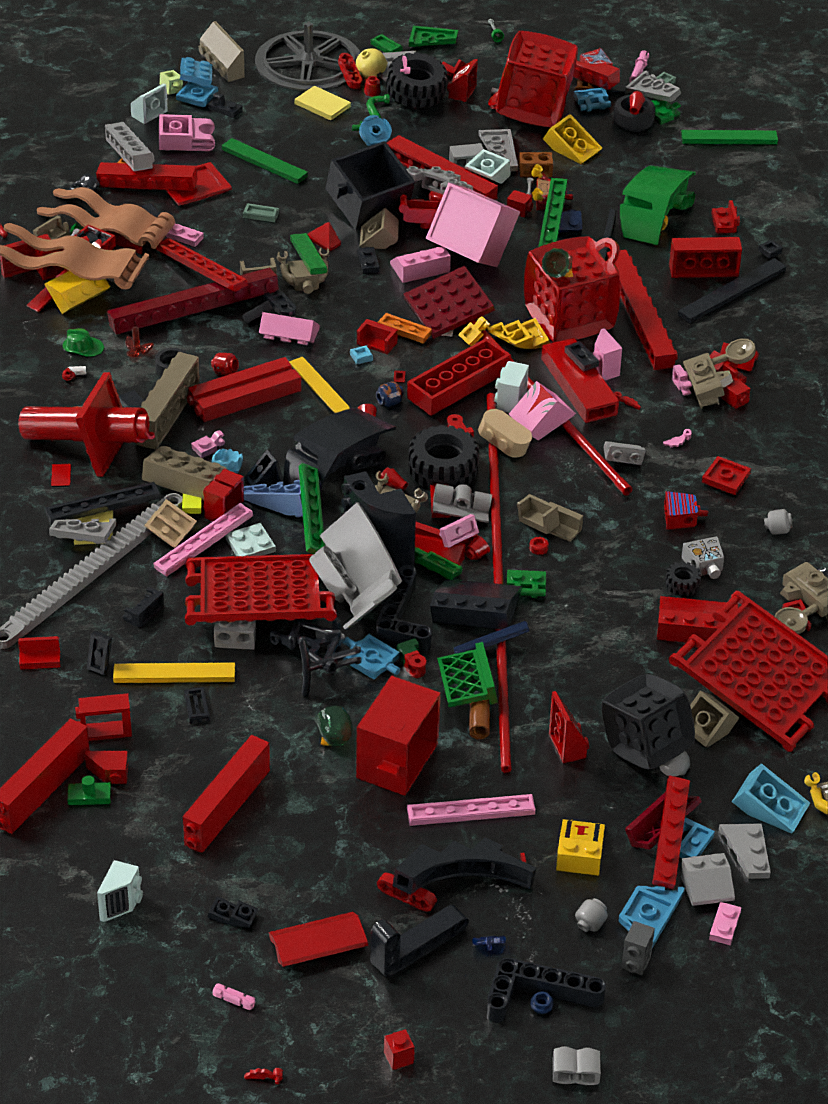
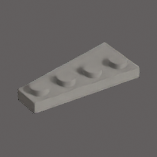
(653, 87)

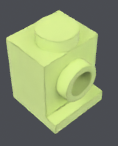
(172, 81)

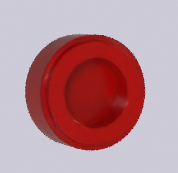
(538, 545)

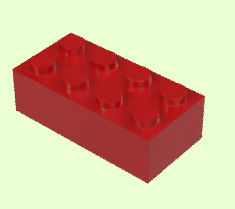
(705, 257)

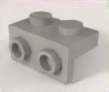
(624, 453)

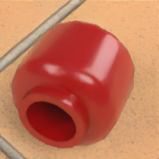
(224, 364)

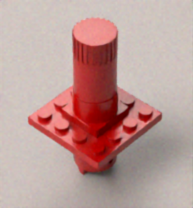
(98, 423)

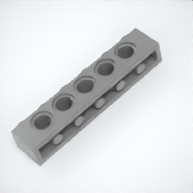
(129, 146)

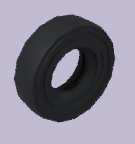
(257, 311)

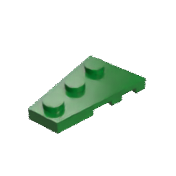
(432, 36)

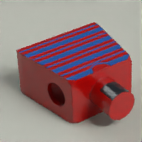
(682, 510)

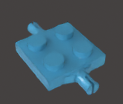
(375, 656)

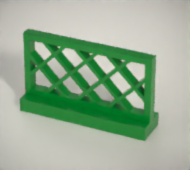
(481, 674)

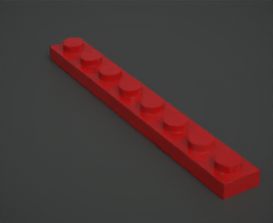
(202, 264)

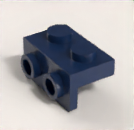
(571, 222)

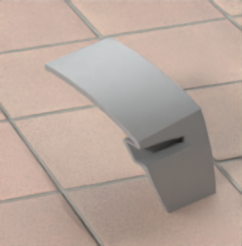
(356, 563)

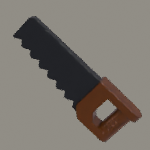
(583, 85)

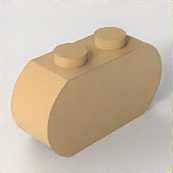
(505, 433)

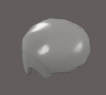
(677, 766)

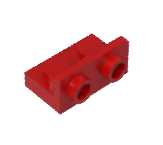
(726, 219)

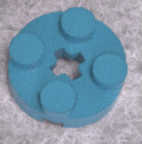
(379, 124)

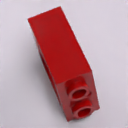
(105, 705)

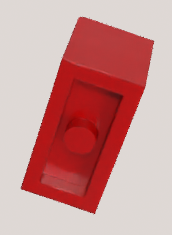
(377, 336)

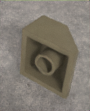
(380, 231)
(711, 719)

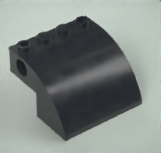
(389, 514)

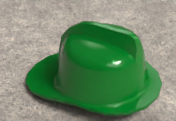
(81, 343)

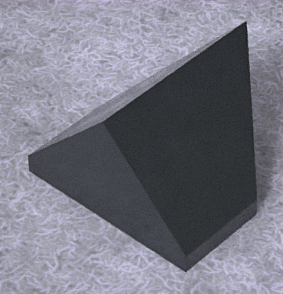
(265, 471)

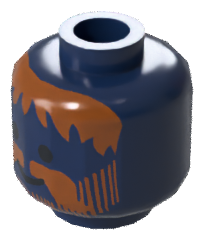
(389, 394)

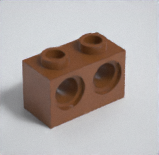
(528, 160)

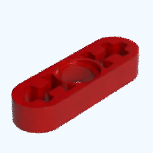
(347, 58)
(421, 898)

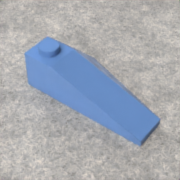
(277, 497)

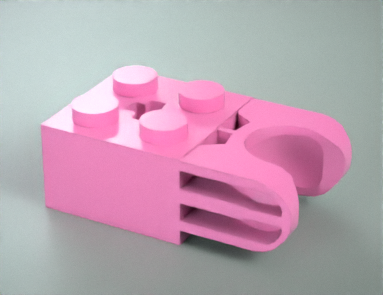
(185, 133)

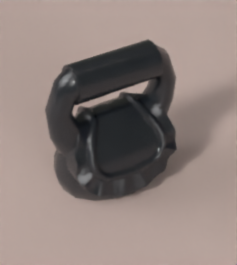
(86, 181)

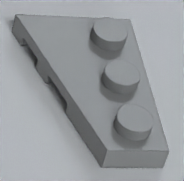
(749, 847)

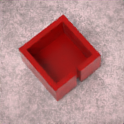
(223, 494)

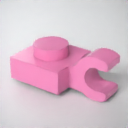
(206, 445)

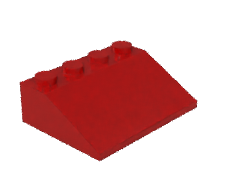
(684, 617)

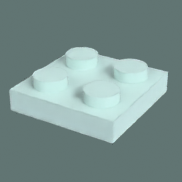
(251, 541)

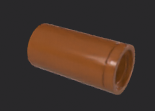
(479, 719)

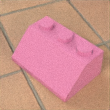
(422, 264)
(288, 328)

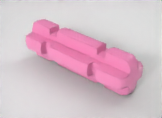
(234, 996)

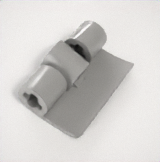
(461, 502)

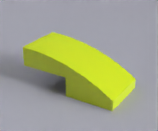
(191, 504)

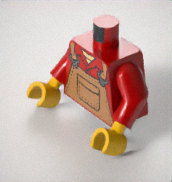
(541, 191)

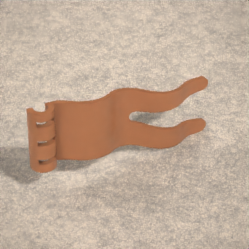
(127, 219)
(77, 257)

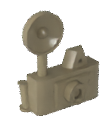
(702, 374)
(810, 586)

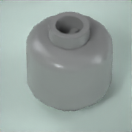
(778, 521)
(591, 915)

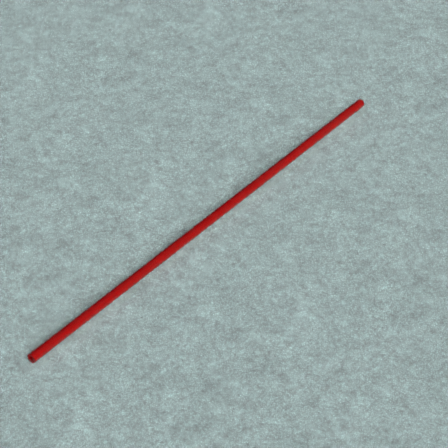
(504, 728)

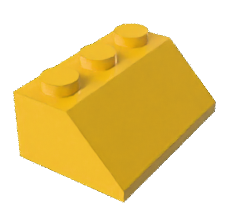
(71, 291)

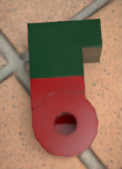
(411, 659)

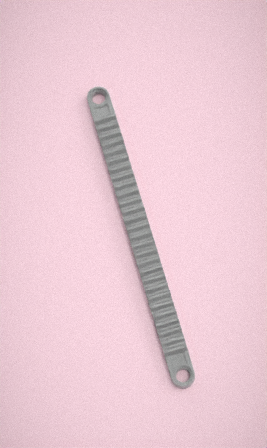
(80, 576)

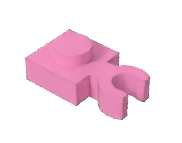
(680, 379)

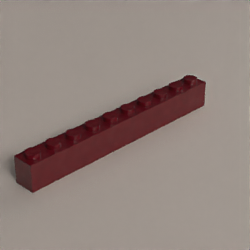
(189, 302)

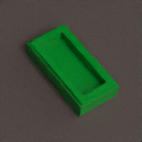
(386, 44)

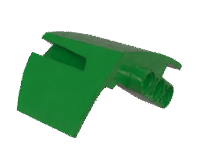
(649, 200)

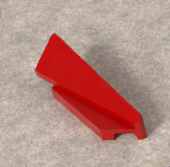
(429, 540)

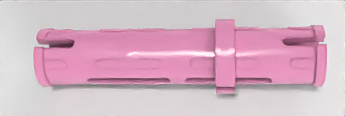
(640, 65)

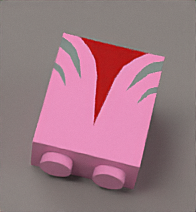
(541, 411)

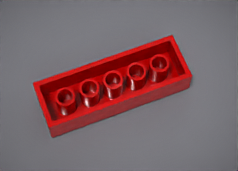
(457, 376)

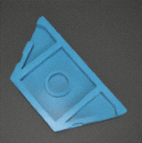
(651, 907)

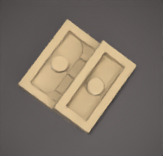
(170, 523)

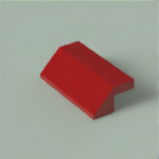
(318, 938)

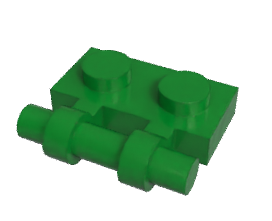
(532, 582)

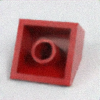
(463, 82)

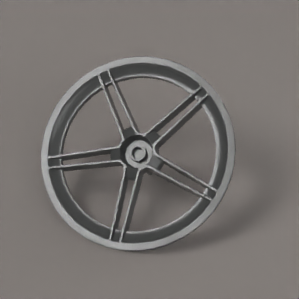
(304, 56)

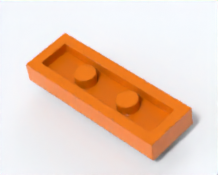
(407, 328)

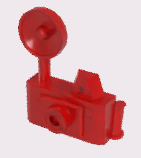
(420, 210)

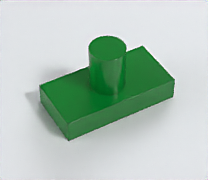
(89, 792)

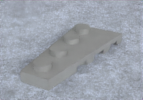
(500, 143)

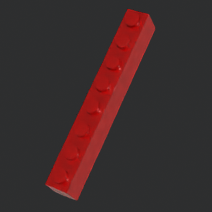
(415, 155)

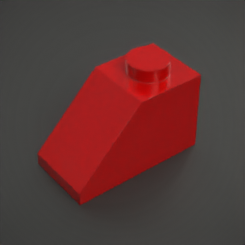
(108, 765)

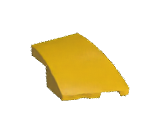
(525, 335)

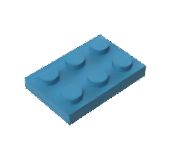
(196, 71)

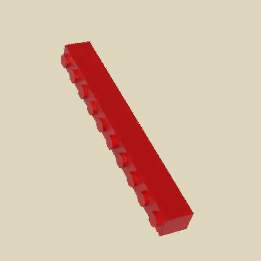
(644, 315)

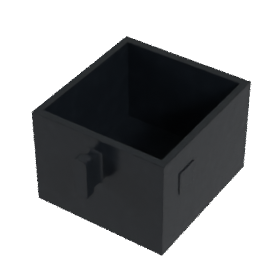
(368, 183)

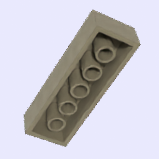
(170, 396)

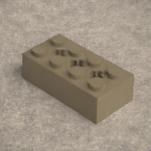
(179, 471)

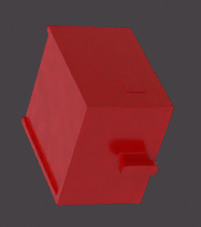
(397, 735)

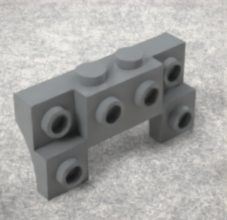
(436, 179)

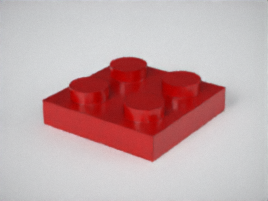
(726, 475)

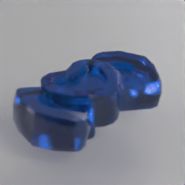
(489, 940)

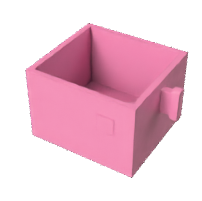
(472, 225)

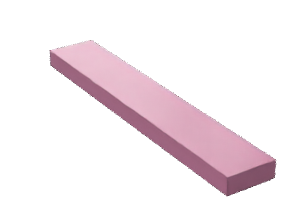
(203, 539)
(471, 809)

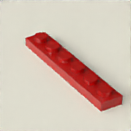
(671, 832)

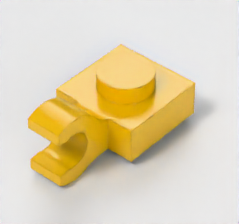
(472, 333)

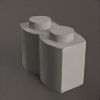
(576, 1066)

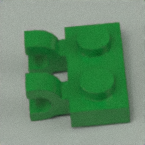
(662, 113)

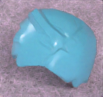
(228, 459)

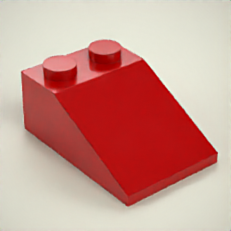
(566, 732)

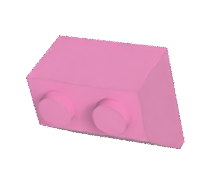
(608, 354)

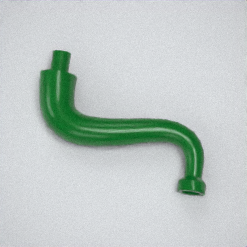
(372, 109)

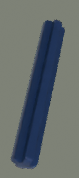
(495, 637)

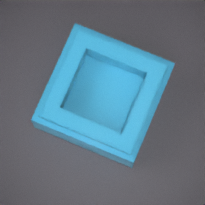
(361, 355)

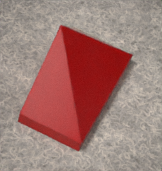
(325, 237)

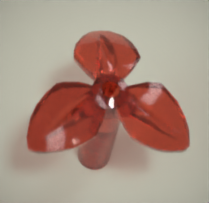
(133, 344)

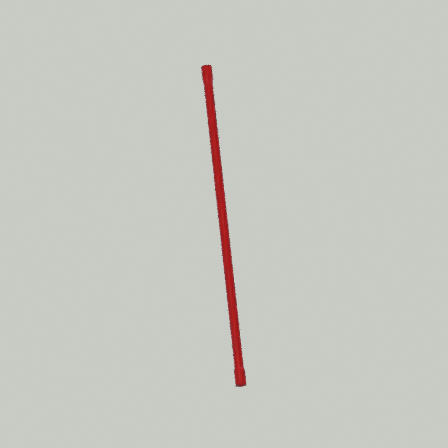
(618, 481)

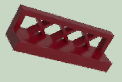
(649, 821)

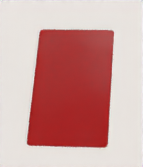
(60, 474)

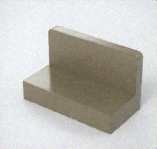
(569, 522)

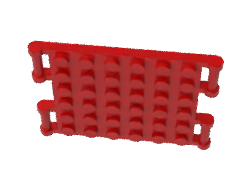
(256, 589)
(759, 669)

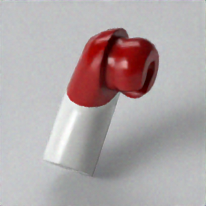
(71, 372)

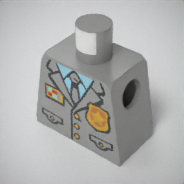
(705, 555)

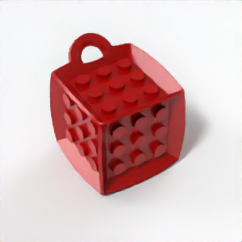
(536, 79)
(579, 303)

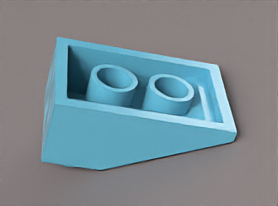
(771, 800)

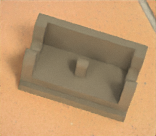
(53, 228)

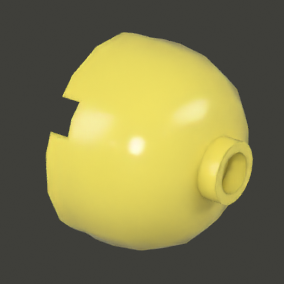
(370, 63)

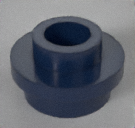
(542, 1002)

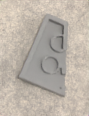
(86, 531)

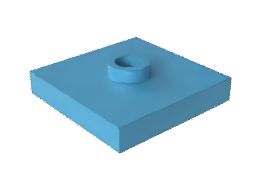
(196, 94)

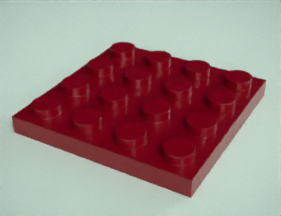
(449, 302)

